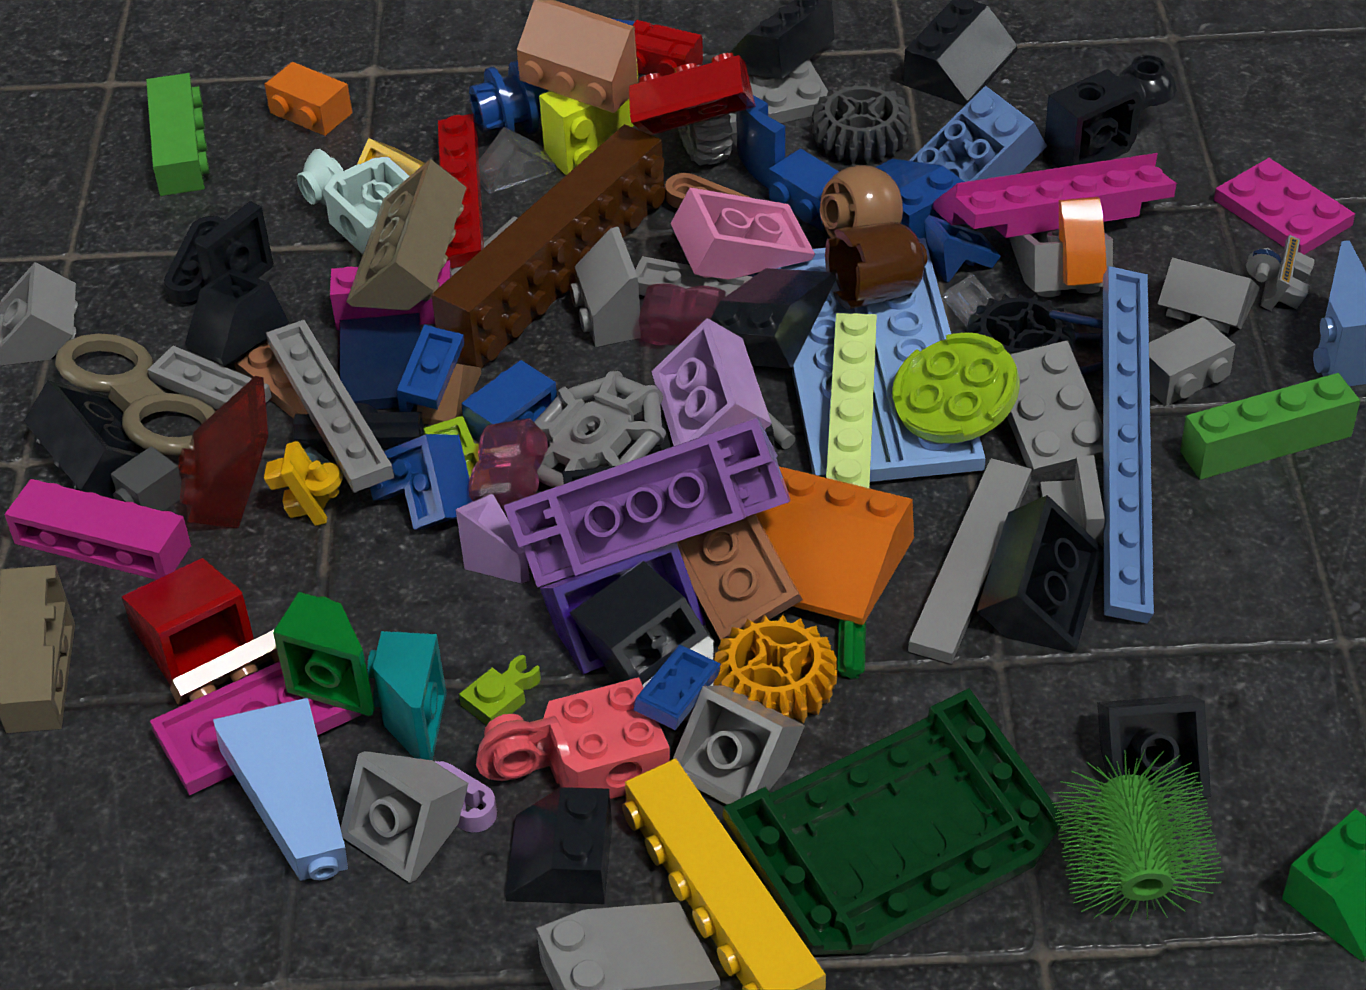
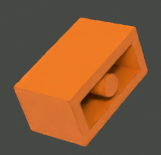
(308, 98)

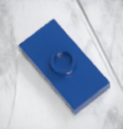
(676, 687)

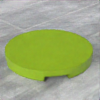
(956, 388)

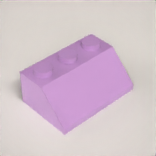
(708, 384)

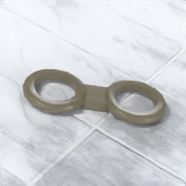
(130, 390)

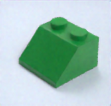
(323, 655)
(1330, 884)

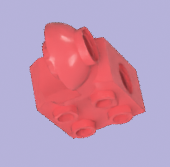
(584, 739)

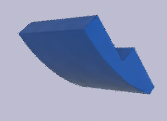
(759, 140)

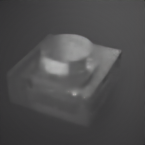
(965, 297)

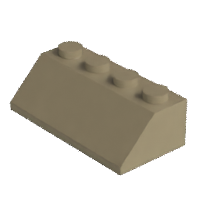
(409, 241)

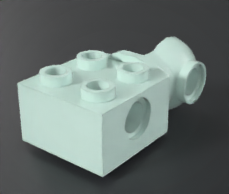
(350, 195)

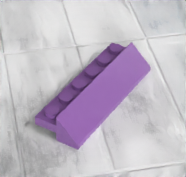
(648, 502)

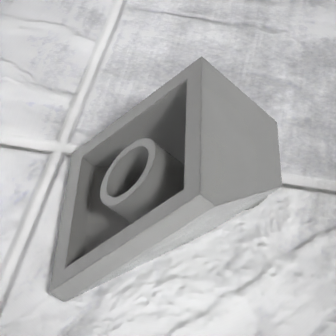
(401, 810)

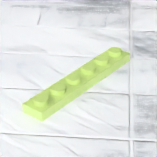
(852, 399)

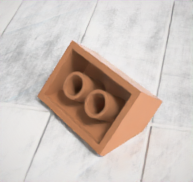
(578, 54)

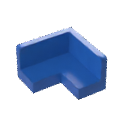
(431, 475)

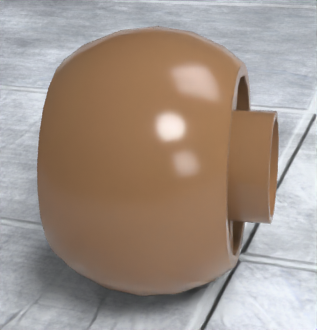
(860, 198)

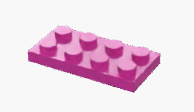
(190, 733)

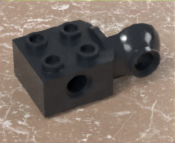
(1102, 113)

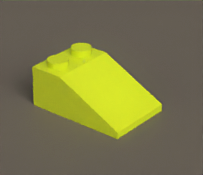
(576, 128)

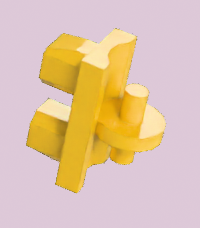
(309, 483)

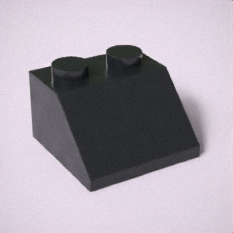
(1157, 726)
(562, 848)

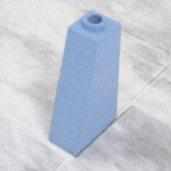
(285, 777)

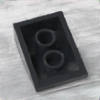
(775, 313)

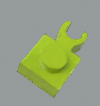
(499, 693)

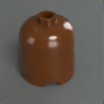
(874, 263)

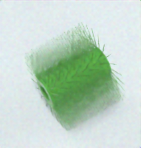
(1136, 837)

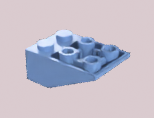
(984, 140)

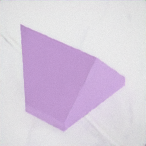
(490, 542)

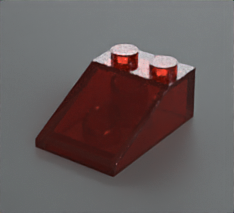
(225, 458)

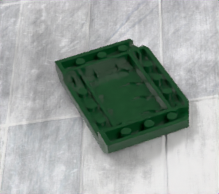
(897, 830)

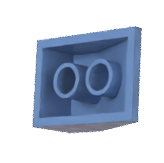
(1344, 326)

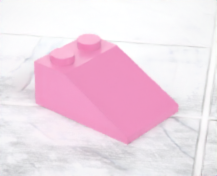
(737, 234)

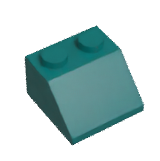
(409, 689)

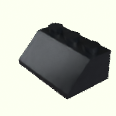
(787, 38)
(958, 52)
(82, 435)
(1041, 577)

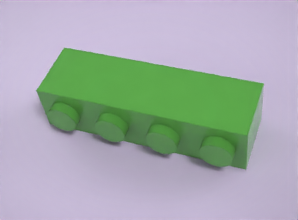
(177, 134)
(1269, 425)

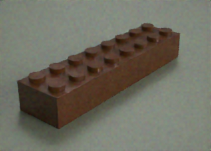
(536, 254)

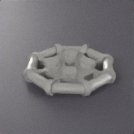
(609, 416)

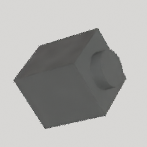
(148, 481)

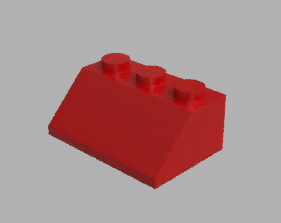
(690, 94)

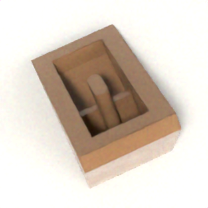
(458, 390)

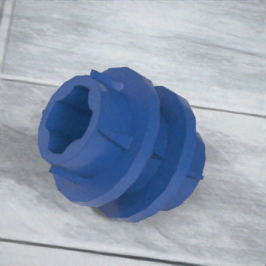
(505, 101)

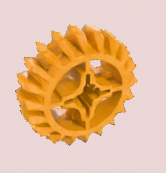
(776, 660)

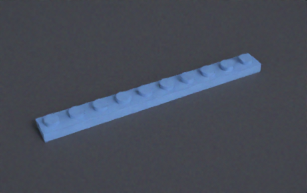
(1127, 447)

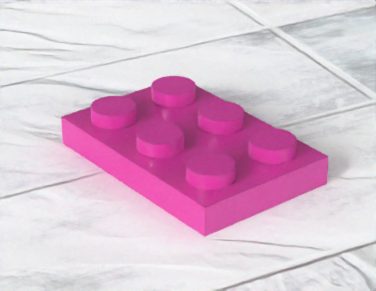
(1284, 205)

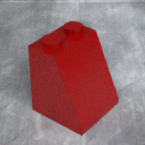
(188, 618)

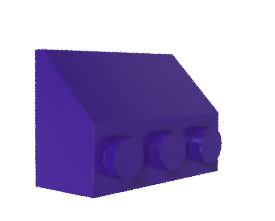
(572, 591)

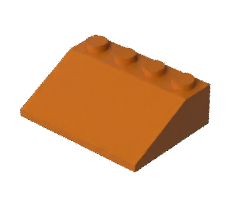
(838, 542)

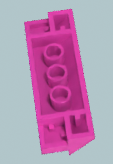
(1031, 199)

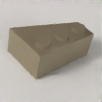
(34, 648)

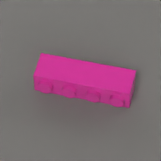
(98, 529)

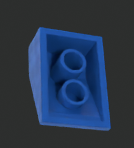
(919, 188)

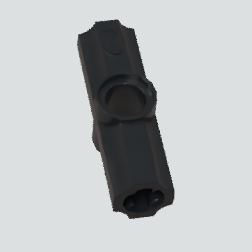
(387, 427)

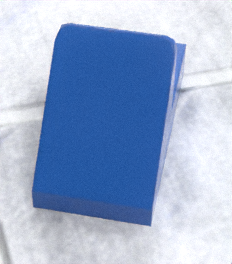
(955, 244)

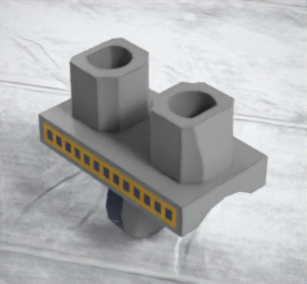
(1283, 274)

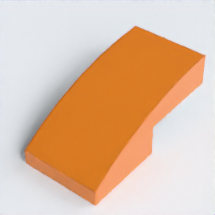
(1083, 240)

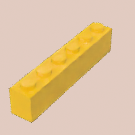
(718, 883)

